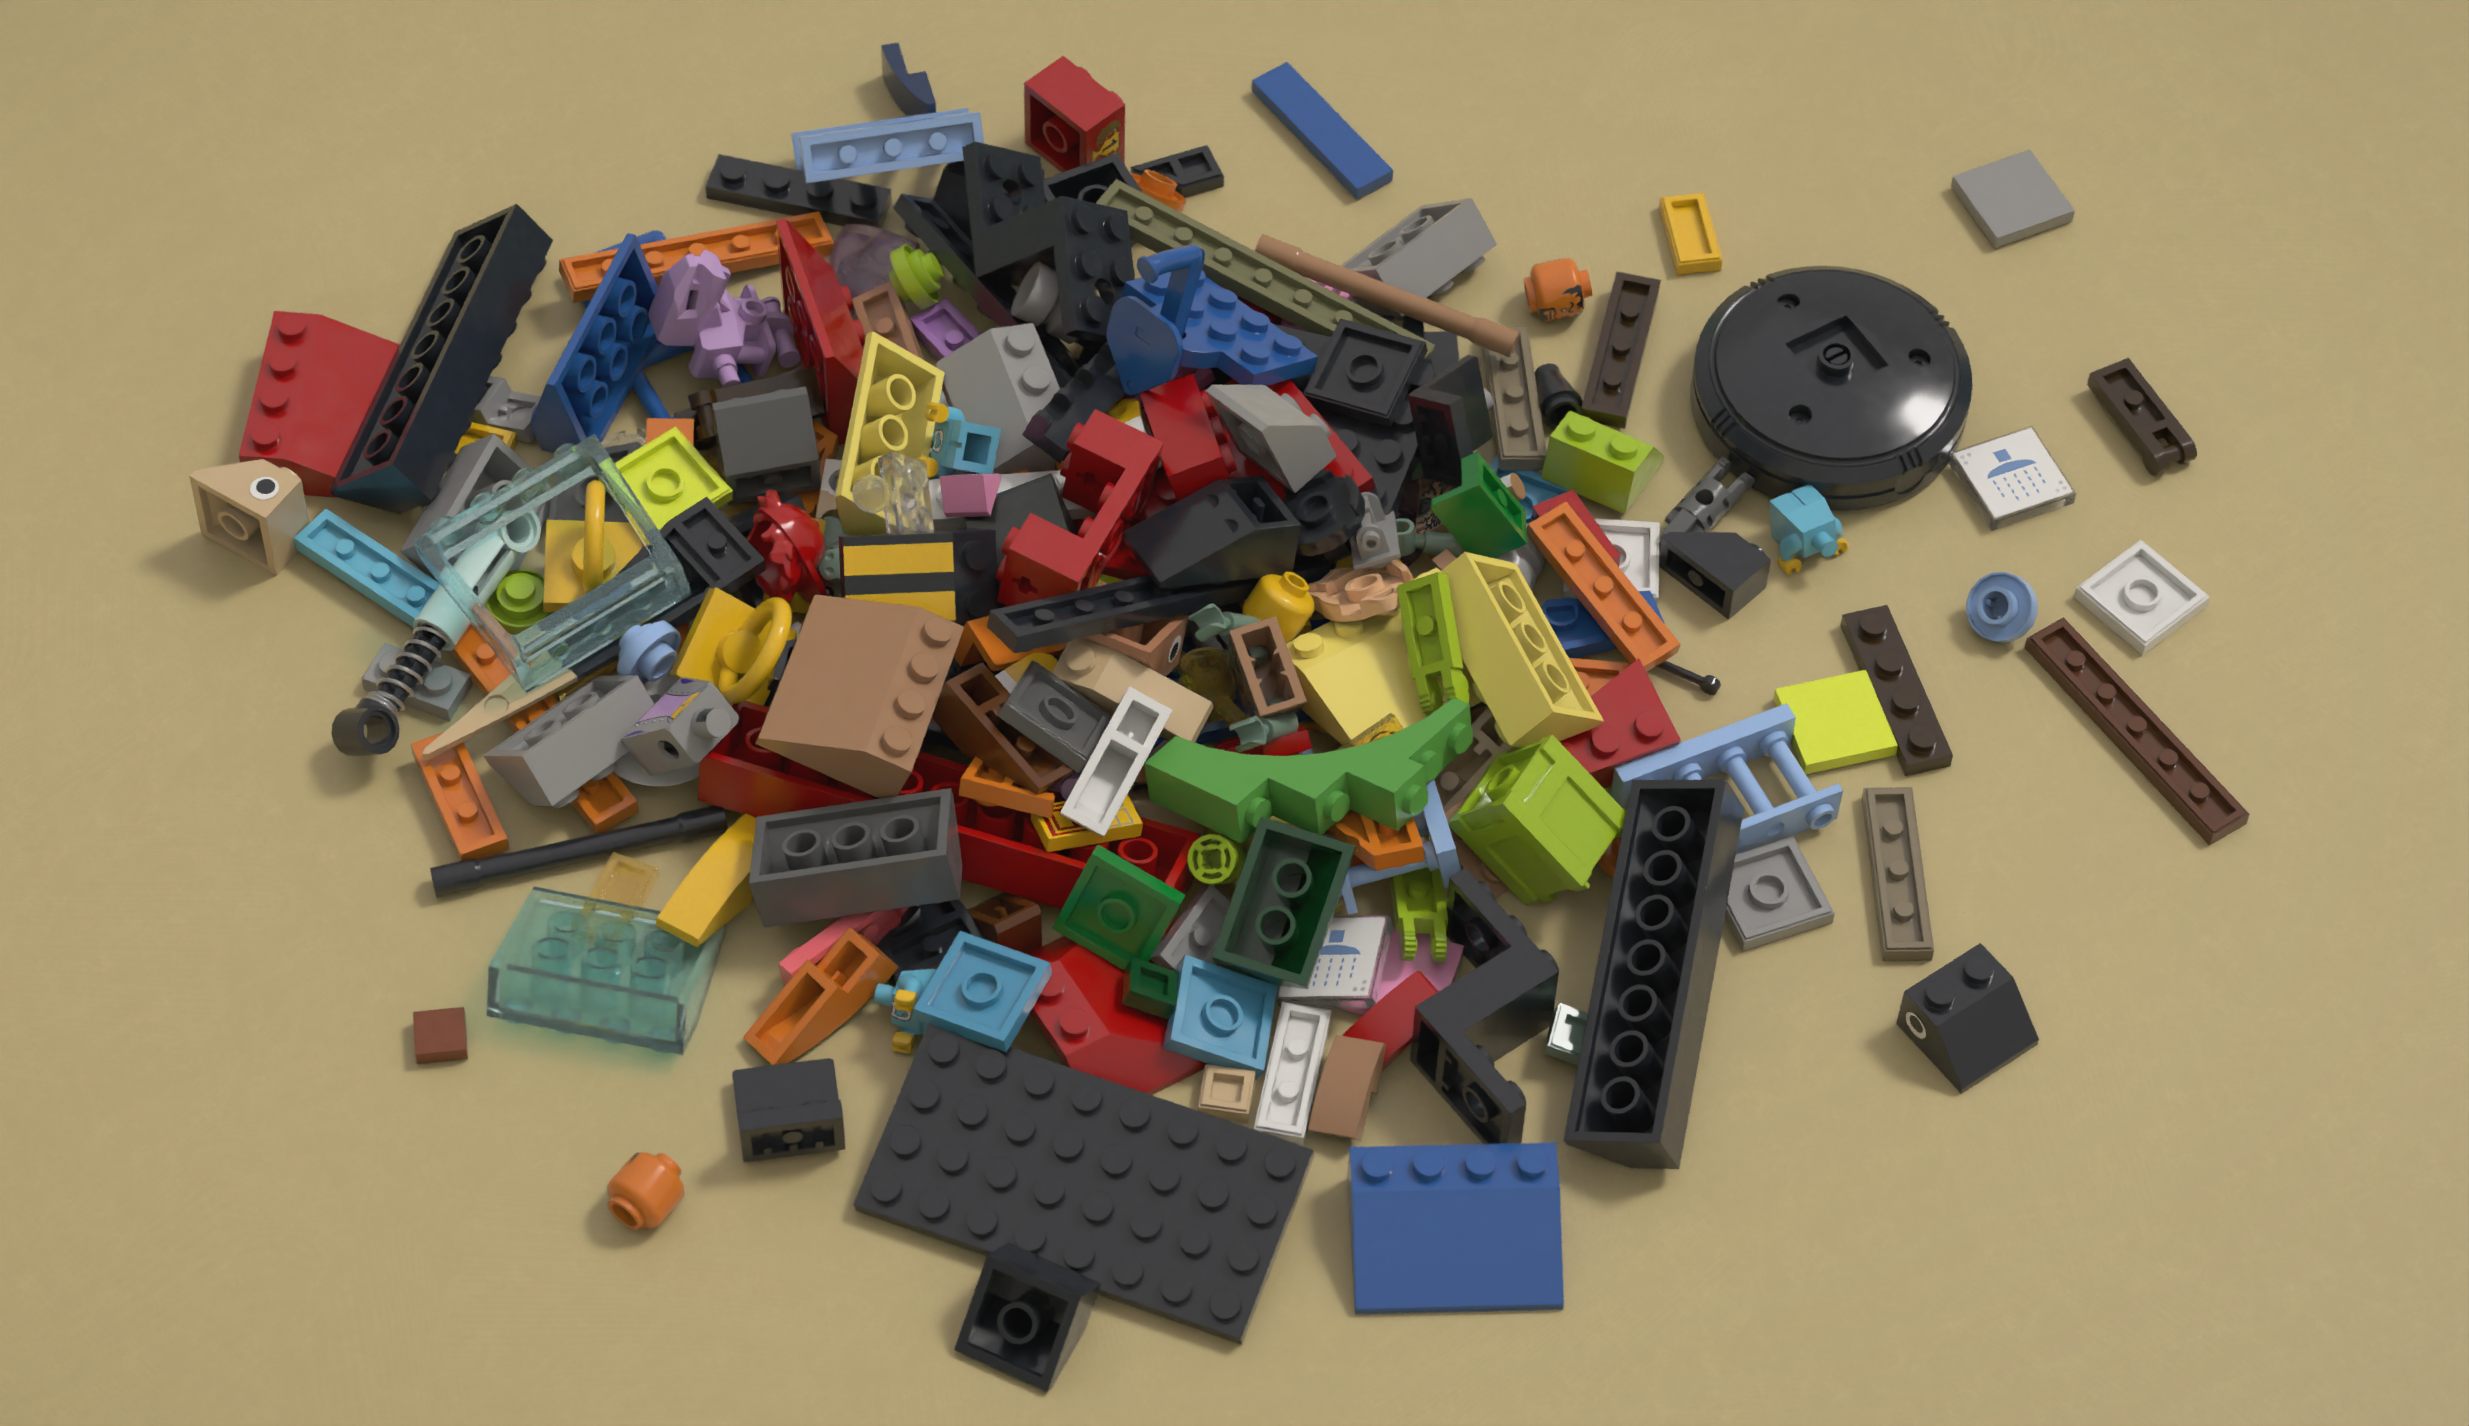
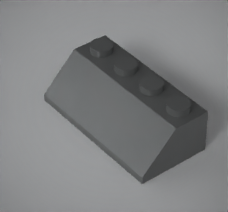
(856, 858)

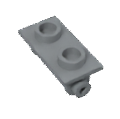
(1376, 539)

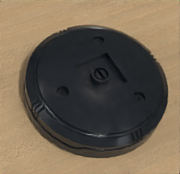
(1831, 386)

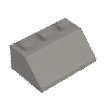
(1425, 251)
(1001, 385)
(476, 469)
(572, 741)

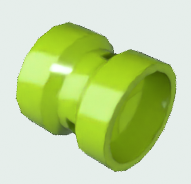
(1225, 857)

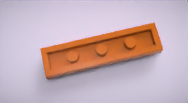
(1602, 587)

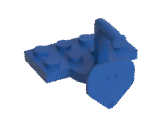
(1192, 322)

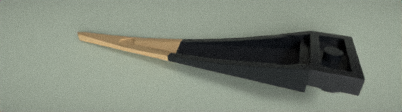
(710, 556)

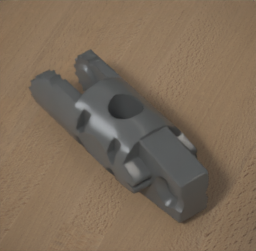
(1707, 501)

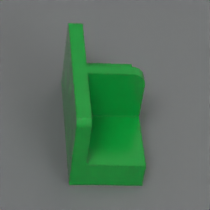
(1482, 511)

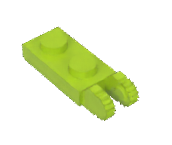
(1432, 640)
(1420, 909)

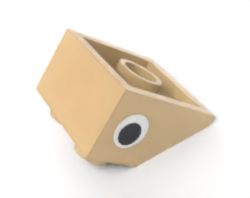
(251, 510)

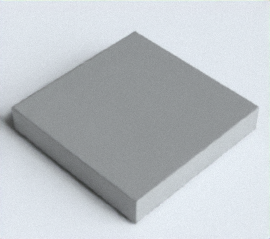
(2012, 198)
(1774, 895)

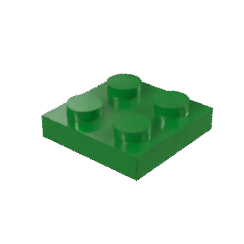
(1117, 909)

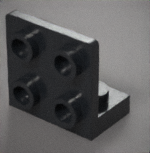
(1450, 420)
(788, 1110)

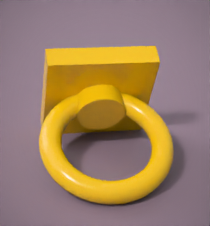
(585, 552)
(735, 645)

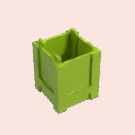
(1539, 820)

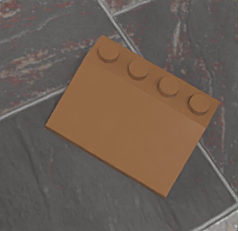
(860, 691)

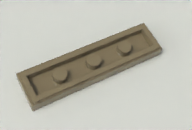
(1515, 407)
(1897, 874)

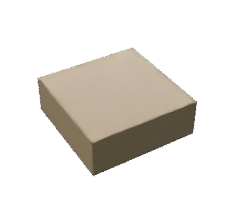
(1227, 1092)

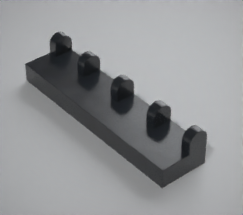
(1092, 388)

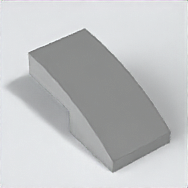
(506, 409)

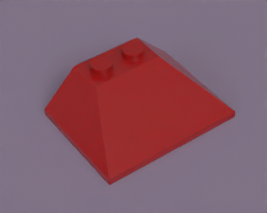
(1095, 1031)

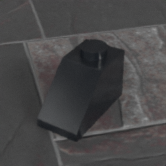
(1716, 567)

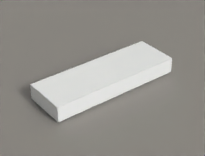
(1293, 1072)

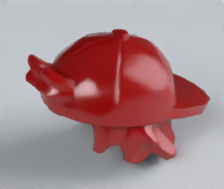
(791, 549)

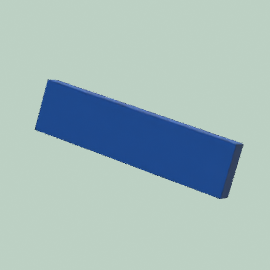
(1322, 130)

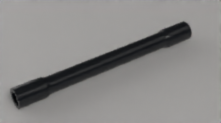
(476, 872)

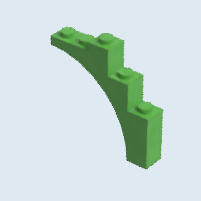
(1309, 790)

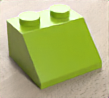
(1599, 462)

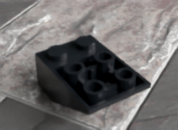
(1217, 536)

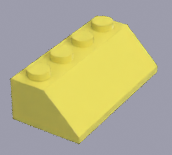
(884, 419)
(1515, 654)

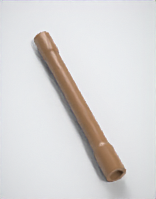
(1477, 330)

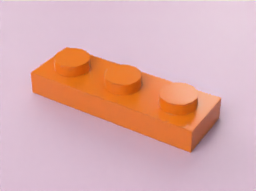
(461, 801)

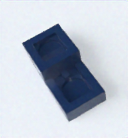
(909, 91)

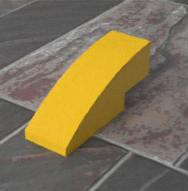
(713, 888)

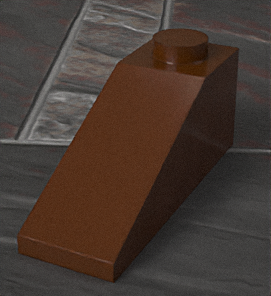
(970, 719)

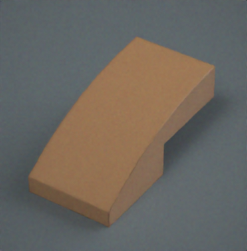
(1346, 1086)

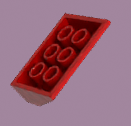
(821, 325)
(313, 395)

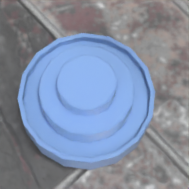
(2001, 607)
(648, 651)

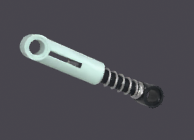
(435, 629)

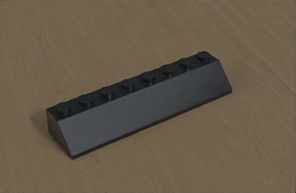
(444, 363)
(1655, 972)

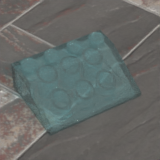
(600, 972)

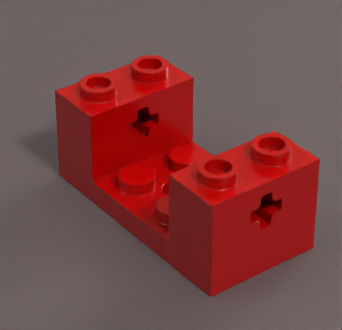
(1104, 472)

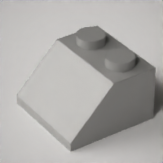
(1273, 432)

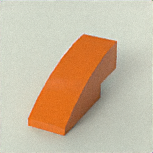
(820, 998)

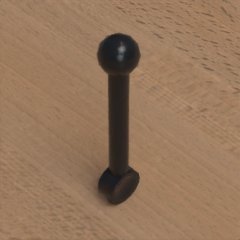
(1708, 684)

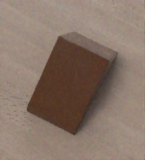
(1010, 922)

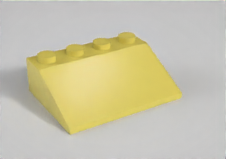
(1360, 674)

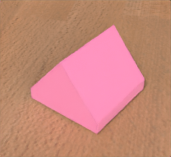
(969, 494)

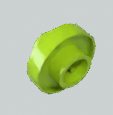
(916, 276)
(518, 601)

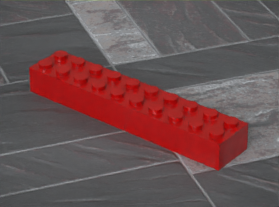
(995, 842)

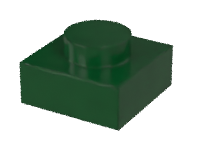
(1150, 988)

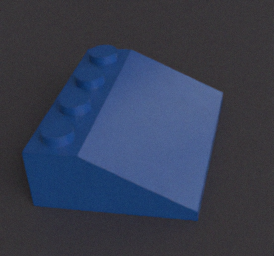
(600, 355)
(1455, 1228)

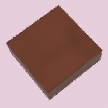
(440, 1035)

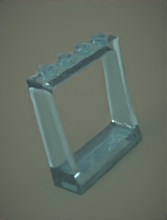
(589, 620)

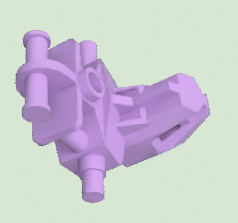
(724, 329)

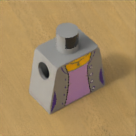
(689, 720)

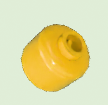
(1281, 597)

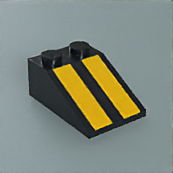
(932, 569)

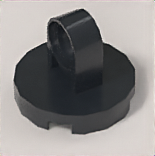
(1329, 514)

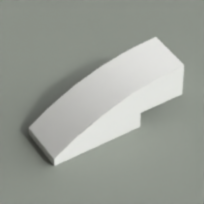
(1116, 762)

